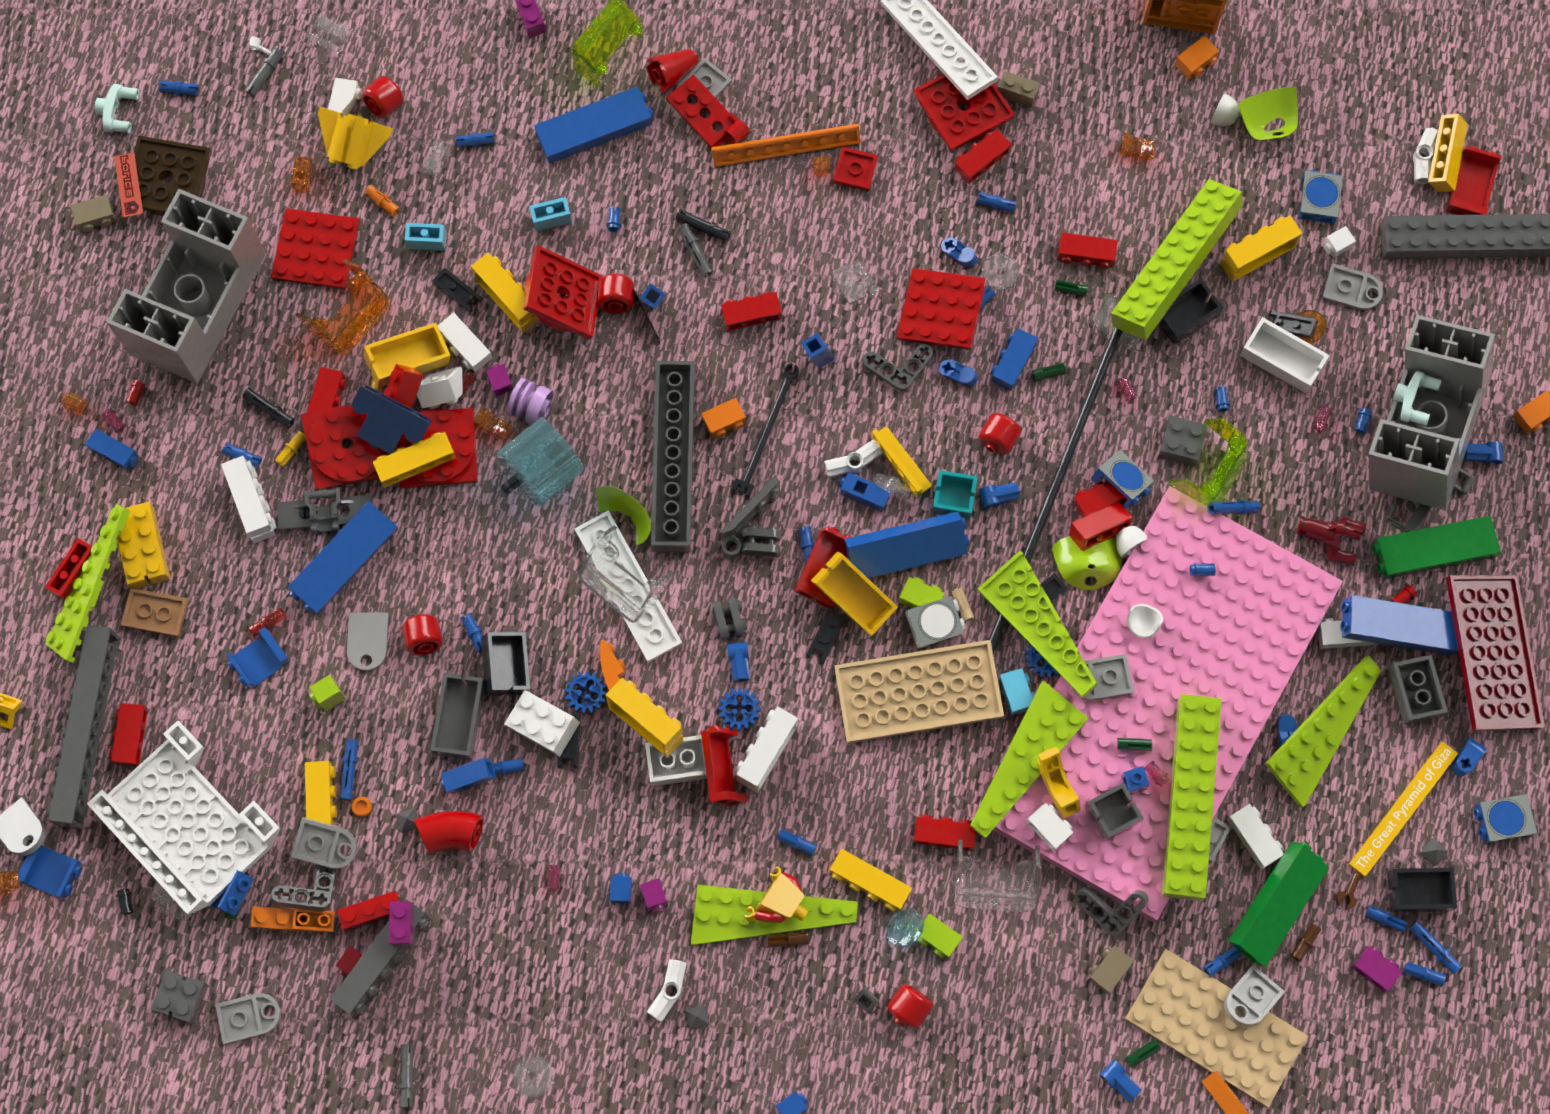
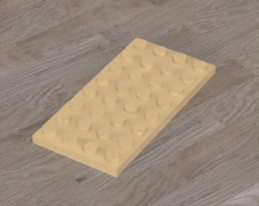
(919, 691)
(1188, 1014)

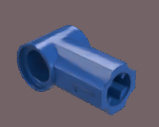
(1489, 452)
(995, 495)
(738, 656)
(1118, 1078)

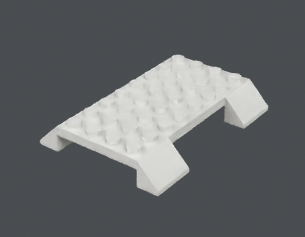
(183, 824)

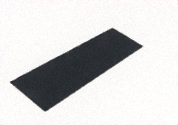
(646, 316)

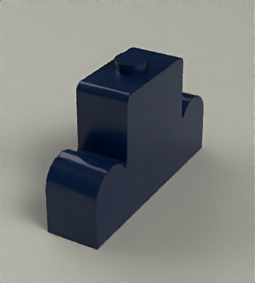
(387, 419)

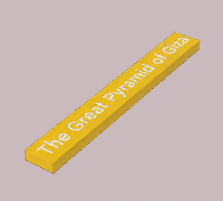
(1403, 809)

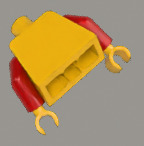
(779, 901)

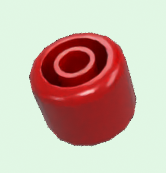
(382, 97)
(616, 294)
(1000, 434)
(422, 634)
(910, 1006)

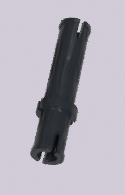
(702, 225)
(285, 419)

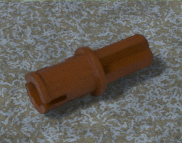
(788, 939)
(1305, 942)

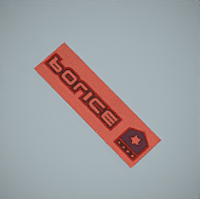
(128, 184)

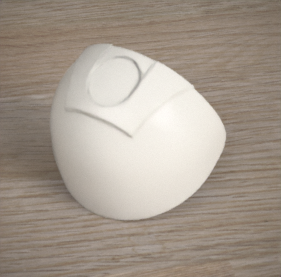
(1226, 111)
(1127, 539)
(1144, 620)

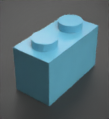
(550, 214)
(425, 236)
(1016, 690)

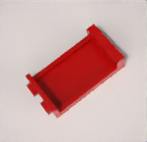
(1474, 182)
(825, 547)
(719, 766)

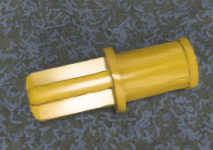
(290, 449)

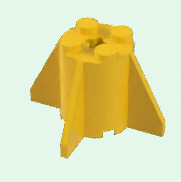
(351, 137)

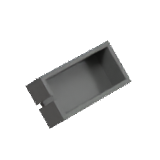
(457, 716)

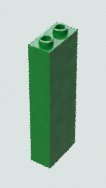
(1436, 547)
(1279, 903)

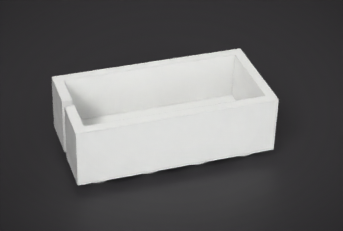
(1284, 355)
(249, 499)
(767, 749)

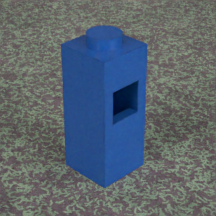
(818, 350)
(112, 450)
(864, 491)
(468, 776)

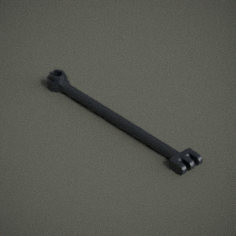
(745, 483)

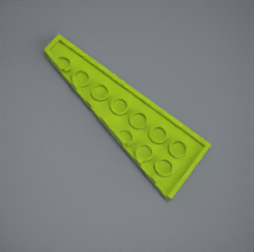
(86, 588)
(1027, 608)
(1047, 724)
(1311, 747)
(722, 910)

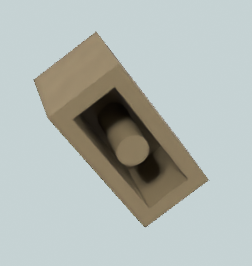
(1018, 89)
(93, 213)
(1110, 970)

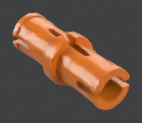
(382, 200)

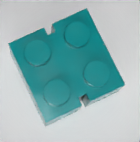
(953, 494)

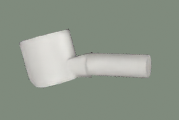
(255, 45)

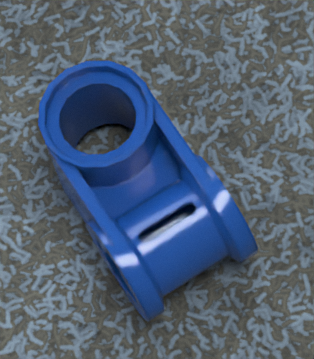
(1470, 755)

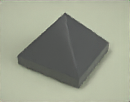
(406, 820)
(1433, 852)
(869, 997)
(697, 1017)

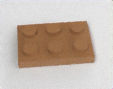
(154, 612)

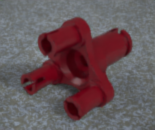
(1331, 535)

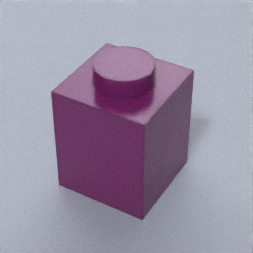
(499, 379)

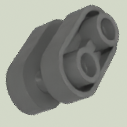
(753, 533)
(734, 608)

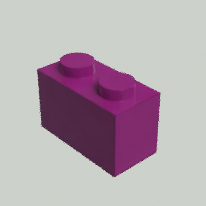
(530, 17)
(654, 896)
(401, 923)
(1377, 968)

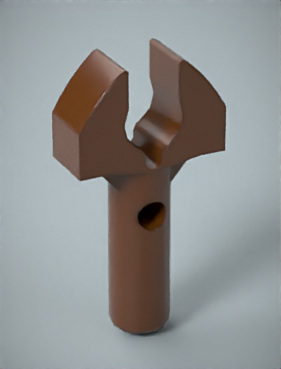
(1349, 891)

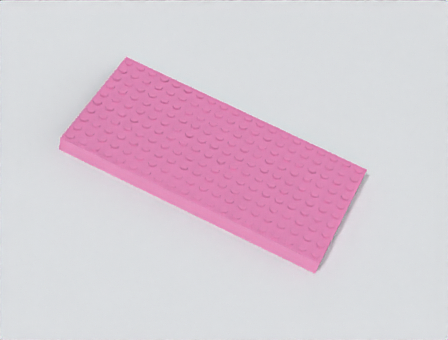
(1218, 639)

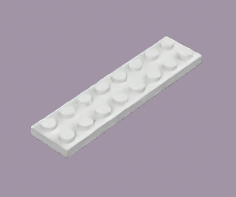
(942, 45)
(654, 630)

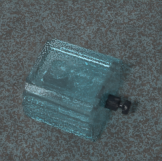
(539, 462)

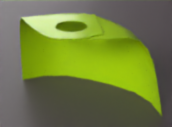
(1267, 106)
(617, 500)
(1074, 562)

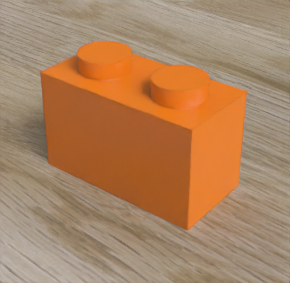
(1197, 57)
(1534, 413)
(723, 418)

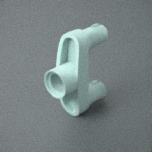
(108, 107)
(1407, 394)

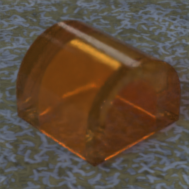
(821, 166)
(74, 403)

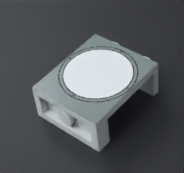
(935, 621)

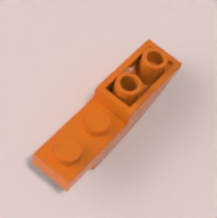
(611, 667)
(292, 919)

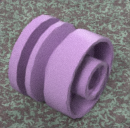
(529, 402)

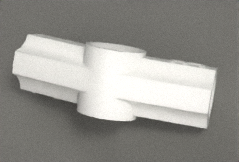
(1422, 165)
(864, 456)
(663, 1002)

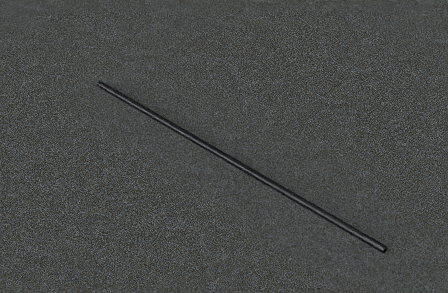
(1064, 464)

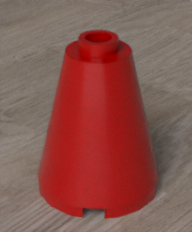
(671, 68)

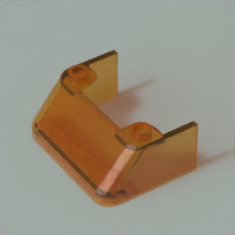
(355, 316)

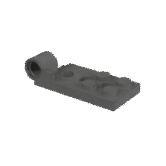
(732, 534)

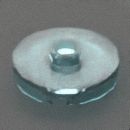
(905, 927)

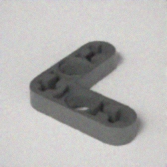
(904, 372)
(317, 893)
(1115, 916)

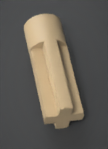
(964, 608)

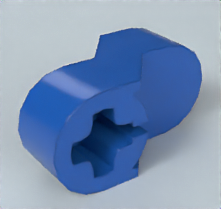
(953, 246)
(951, 369)
(1284, 724)

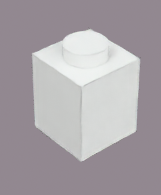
(1339, 242)

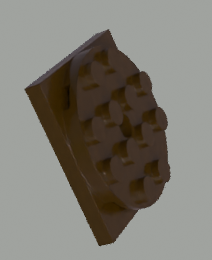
(163, 159)

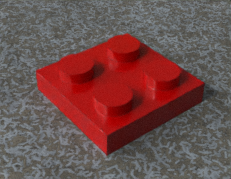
(855, 169)

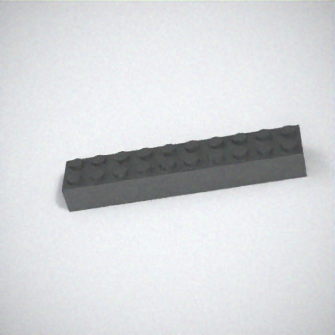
(1465, 236)
(673, 456)
(83, 727)

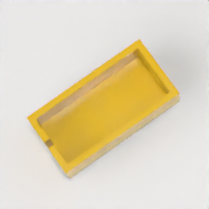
(1261, 247)
(503, 290)
(416, 349)
(142, 548)
(854, 593)
(645, 717)

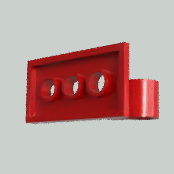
(732, 130)

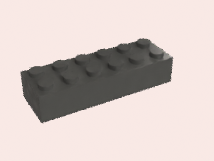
(374, 968)

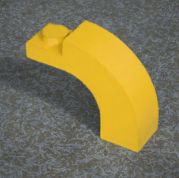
(1057, 783)

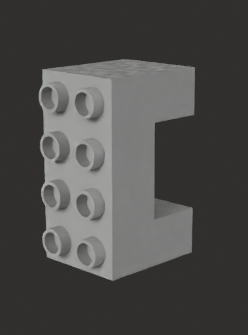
(192, 289)
(1424, 460)

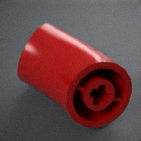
(450, 830)

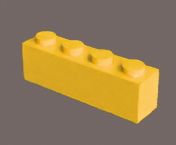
(1448, 153)
(414, 459)
(320, 791)
(870, 880)

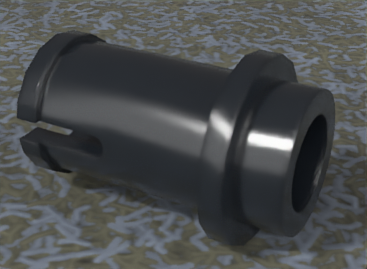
(125, 901)

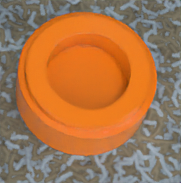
(361, 806)

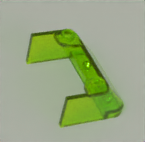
(603, 38)
(1228, 470)

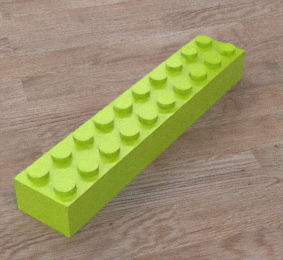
(1177, 259)
(1191, 798)

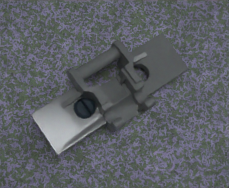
(319, 518)

